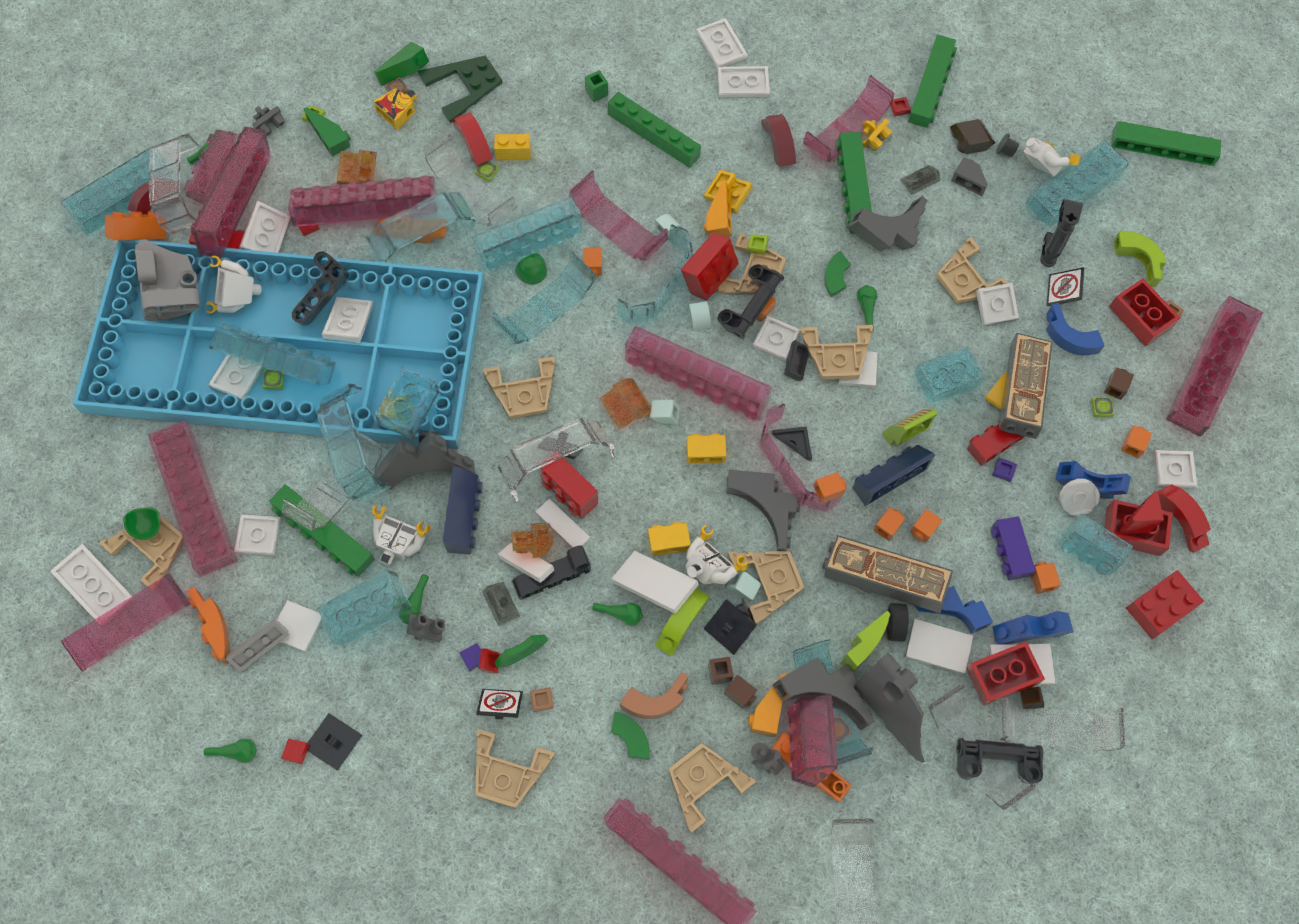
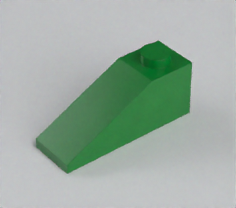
(402, 64)
(329, 132)

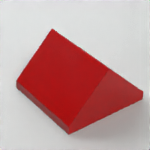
(1145, 517)

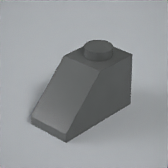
(970, 176)

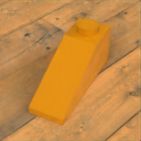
(719, 214)
(767, 714)

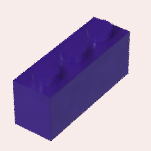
(1013, 548)

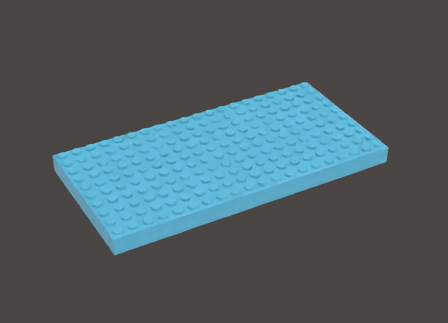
(164, 367)

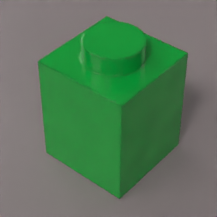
(596, 86)

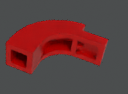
(473, 137)
(1188, 514)

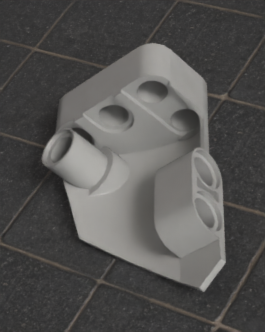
(162, 282)

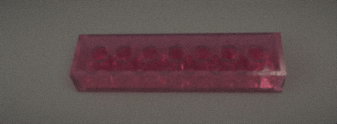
(231, 192)
(357, 200)
(1214, 366)
(697, 373)
(192, 498)
(677, 864)

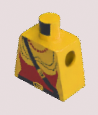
(396, 107)

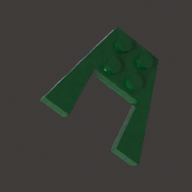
(476, 74)

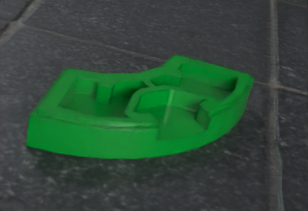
(835, 273)
(520, 651)
(632, 735)

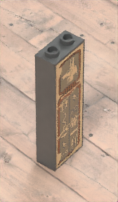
(1026, 386)
(887, 573)

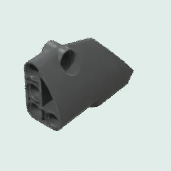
(890, 697)

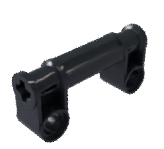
(1055, 242)
(767, 281)
(973, 751)

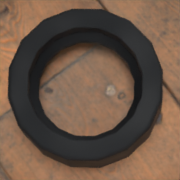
(898, 622)

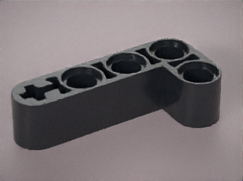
(317, 290)
(564, 569)

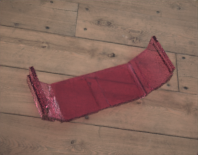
(869, 106)
(614, 222)
(782, 466)
(125, 622)

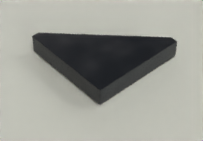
(796, 439)

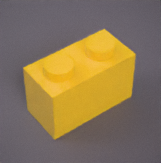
(512, 146)
(706, 448)
(668, 538)

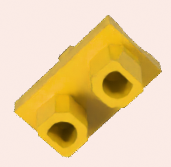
(872, 139)

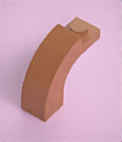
(655, 707)

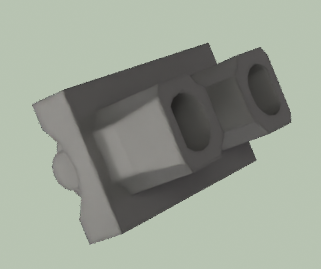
(265, 117)
(422, 627)
(766, 758)

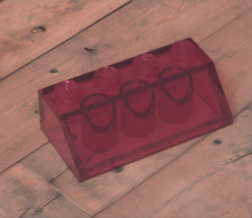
(211, 163)
(812, 739)

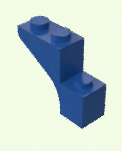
(972, 614)
(1033, 627)

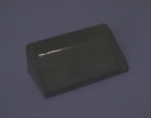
(921, 179)
(500, 603)

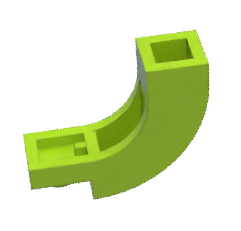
(1143, 249)
(681, 621)

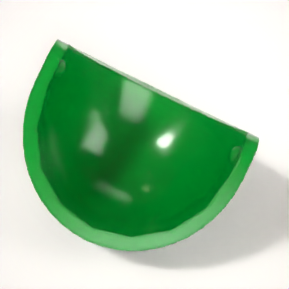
(531, 269)
(142, 523)

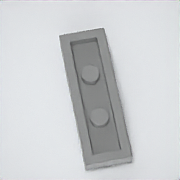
(257, 645)

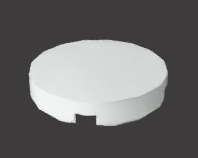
(1079, 497)

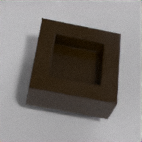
(1032, 698)

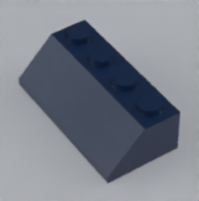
(892, 474)
(461, 511)

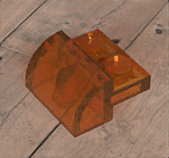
(356, 167)
(625, 402)
(536, 540)

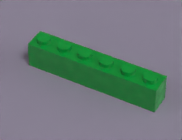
(932, 81)
(654, 129)
(1166, 143)
(852, 174)
(330, 538)

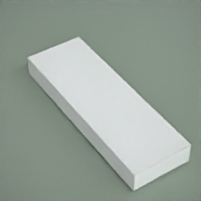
(562, 524)
(533, 567)

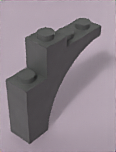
(886, 231)
(429, 456)
(762, 492)
(815, 681)

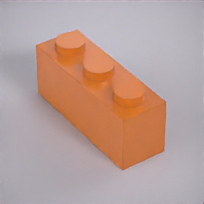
(133, 226)

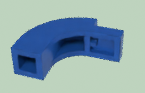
(1070, 339)
(1106, 484)

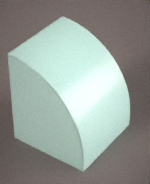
(665, 222)
(699, 316)
(665, 412)
(743, 585)

